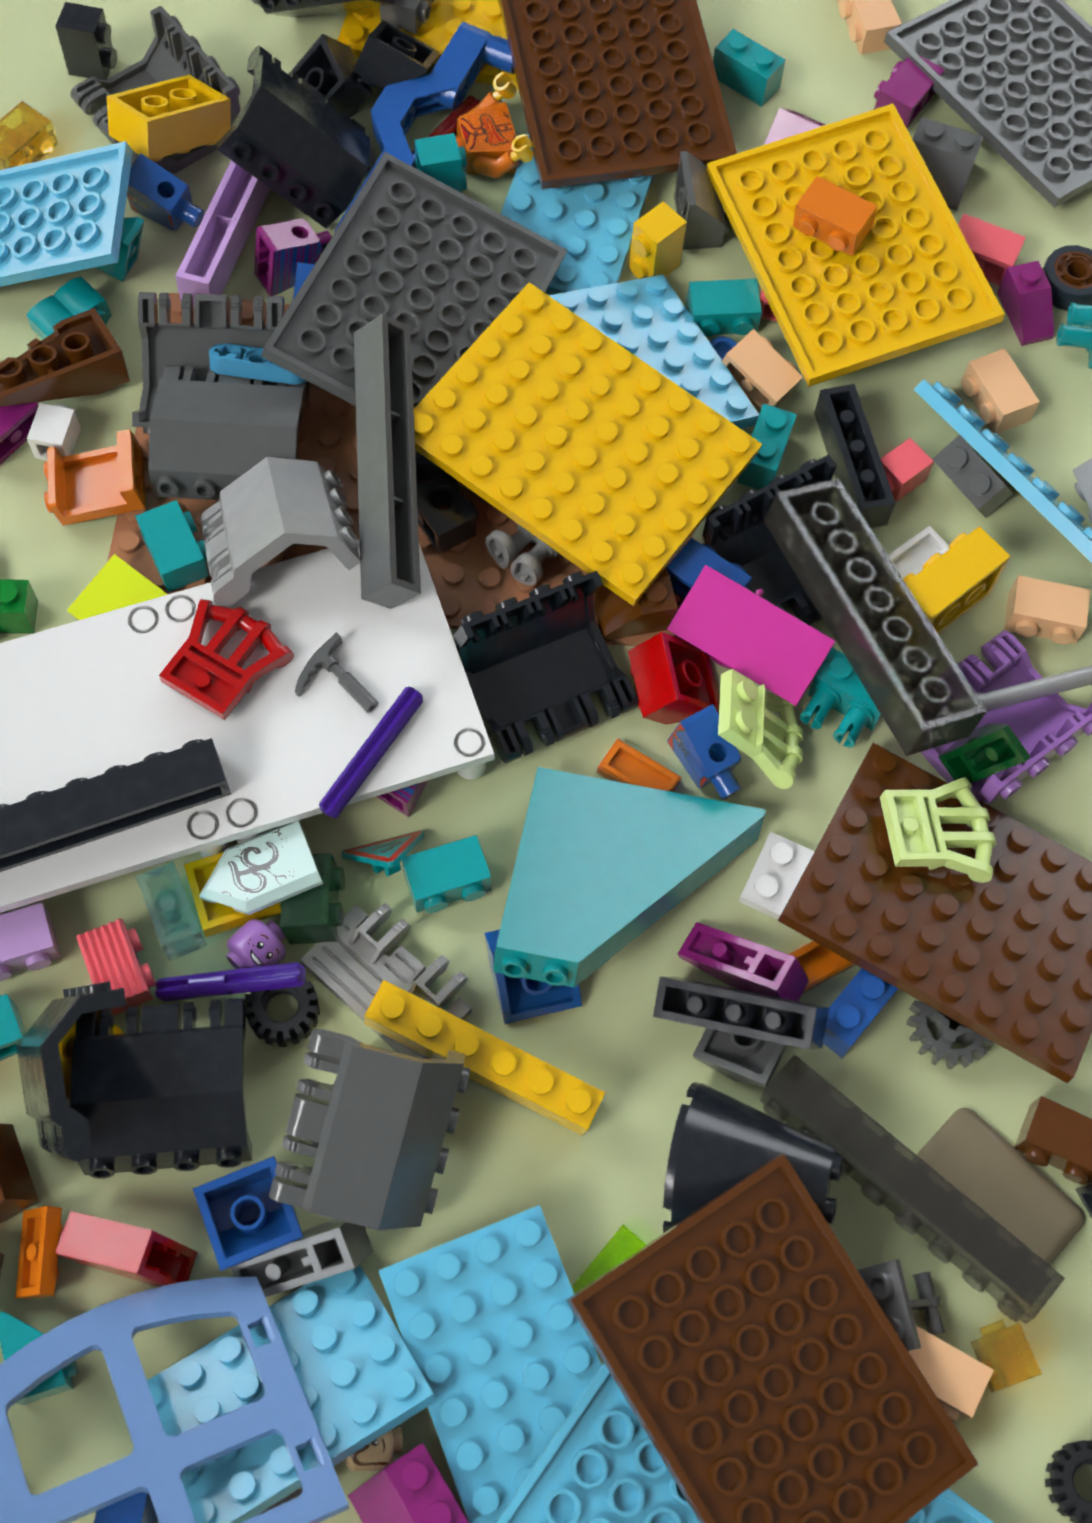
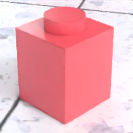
(906, 468)

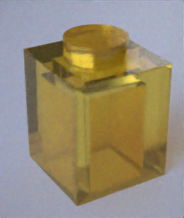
(1006, 1353)

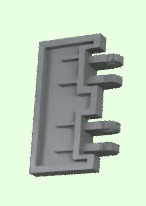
(358, 965)

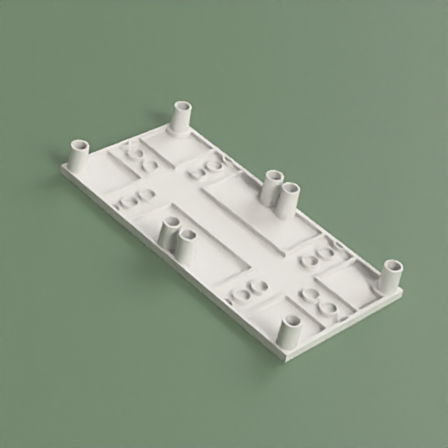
(95, 701)

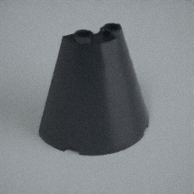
(725, 1141)

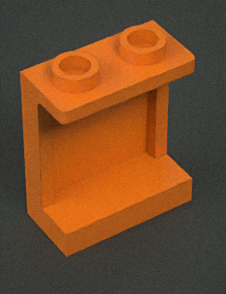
(96, 481)

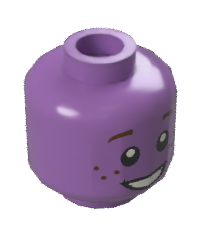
(256, 945)

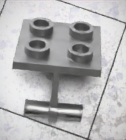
(891, 1294)

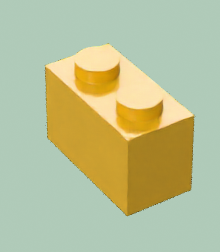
(657, 242)

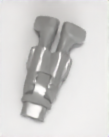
(527, 566)

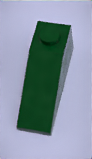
(984, 753)

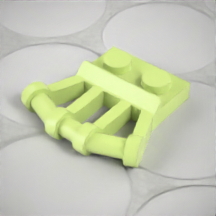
(757, 731)
(917, 832)

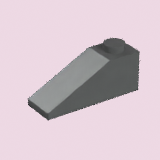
(320, 1254)

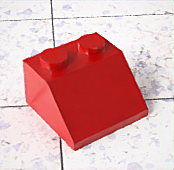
(672, 679)

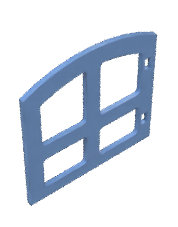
(157, 1458)

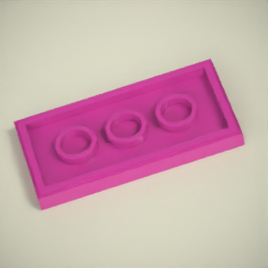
(751, 635)

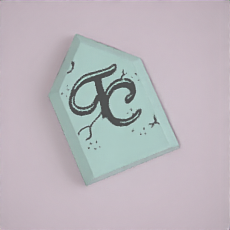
(263, 871)

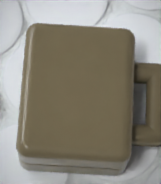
(1003, 1183)

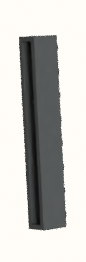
(386, 463)

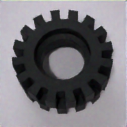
(289, 1030)
(1061, 1480)

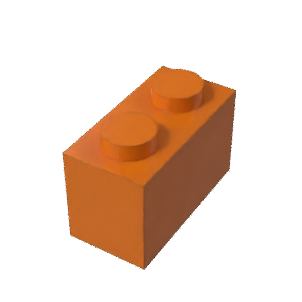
(834, 216)

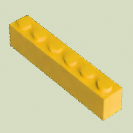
(491, 1059)

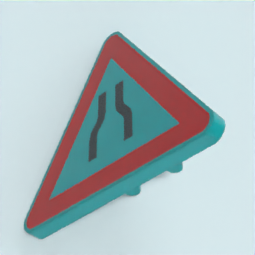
(385, 853)

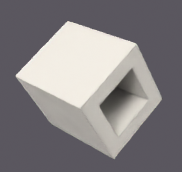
(52, 427)

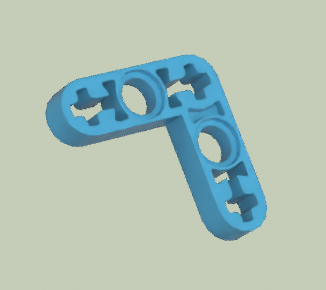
(247, 363)

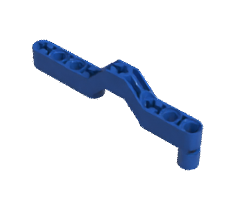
(437, 91)

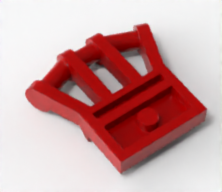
(212, 679)

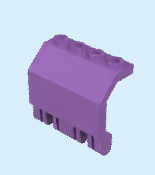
(1041, 724)

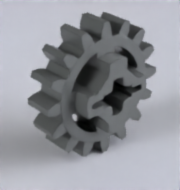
(944, 1037)

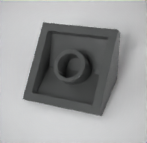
(739, 1056)

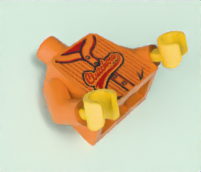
(490, 135)

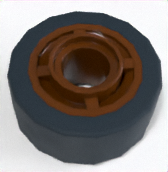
(1070, 276)

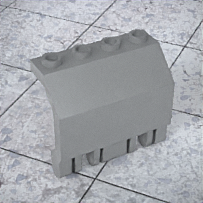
(265, 514)

